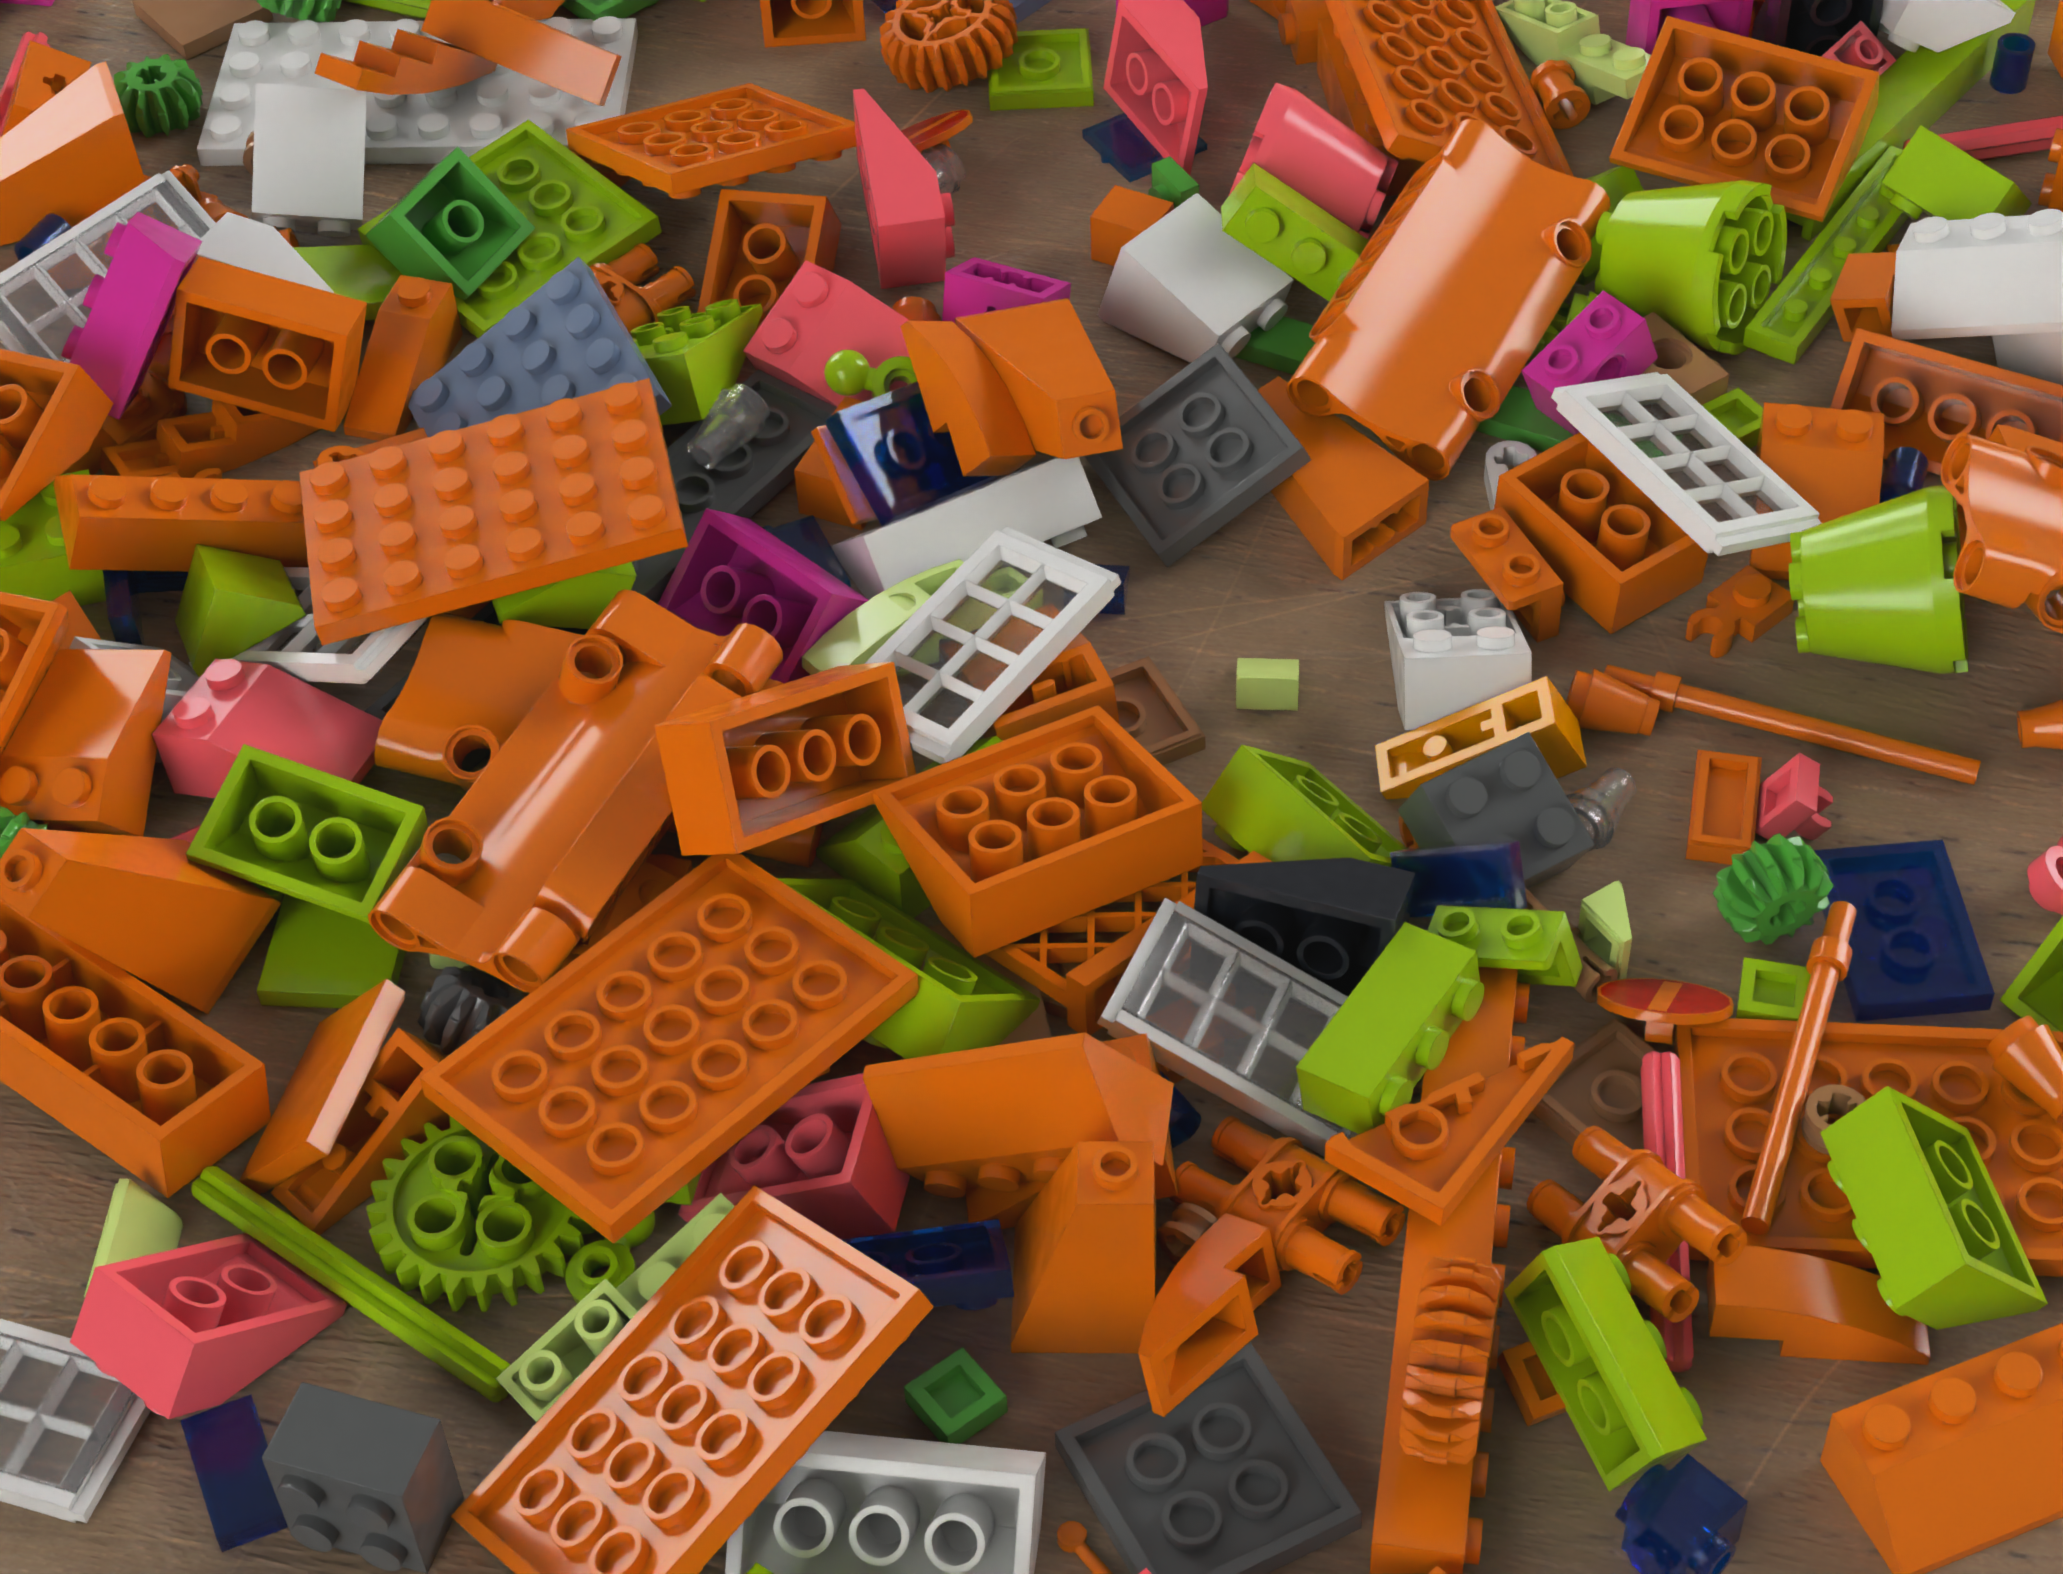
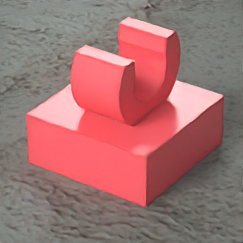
(1793, 801)

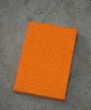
(323, 1088)

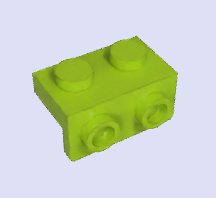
(1520, 939)

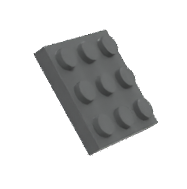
(1197, 455)
(1213, 1483)

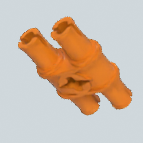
(641, 304)
(1293, 1197)
(1641, 1218)

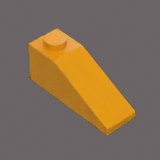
(1464, 735)

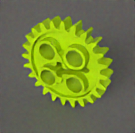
(430, 1196)

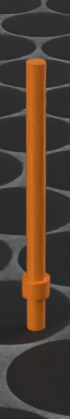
(1674, 694)
(1828, 965)

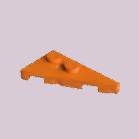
(1441, 1146)

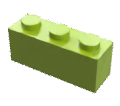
(1291, 231)
(1390, 1029)

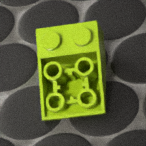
(697, 354)

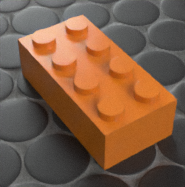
(784, 758)

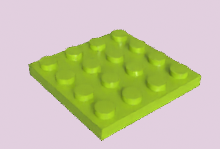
(572, 213)

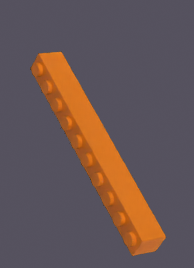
(1419, 1503)

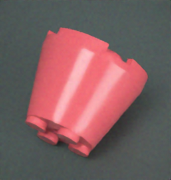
(1319, 158)

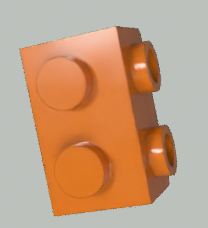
(1512, 570)

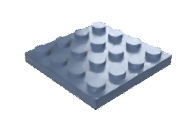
(544, 350)

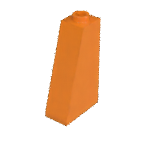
(1351, 494)

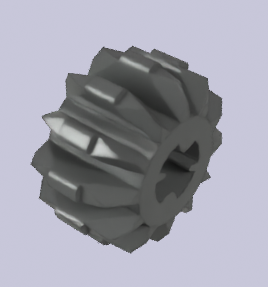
(463, 1005)

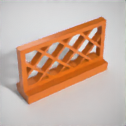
(1103, 964)

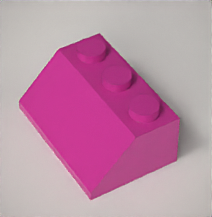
(131, 306)
(749, 576)

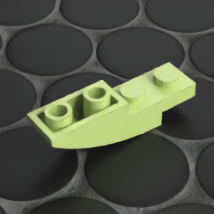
(1569, 33)
(875, 621)
(582, 1334)

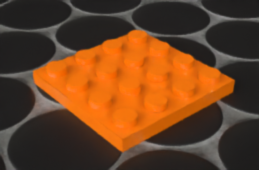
(713, 139)

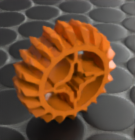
(947, 41)
(1449, 1360)

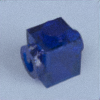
(1681, 1520)

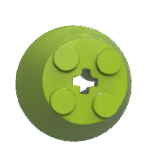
(1695, 257)
(1883, 585)

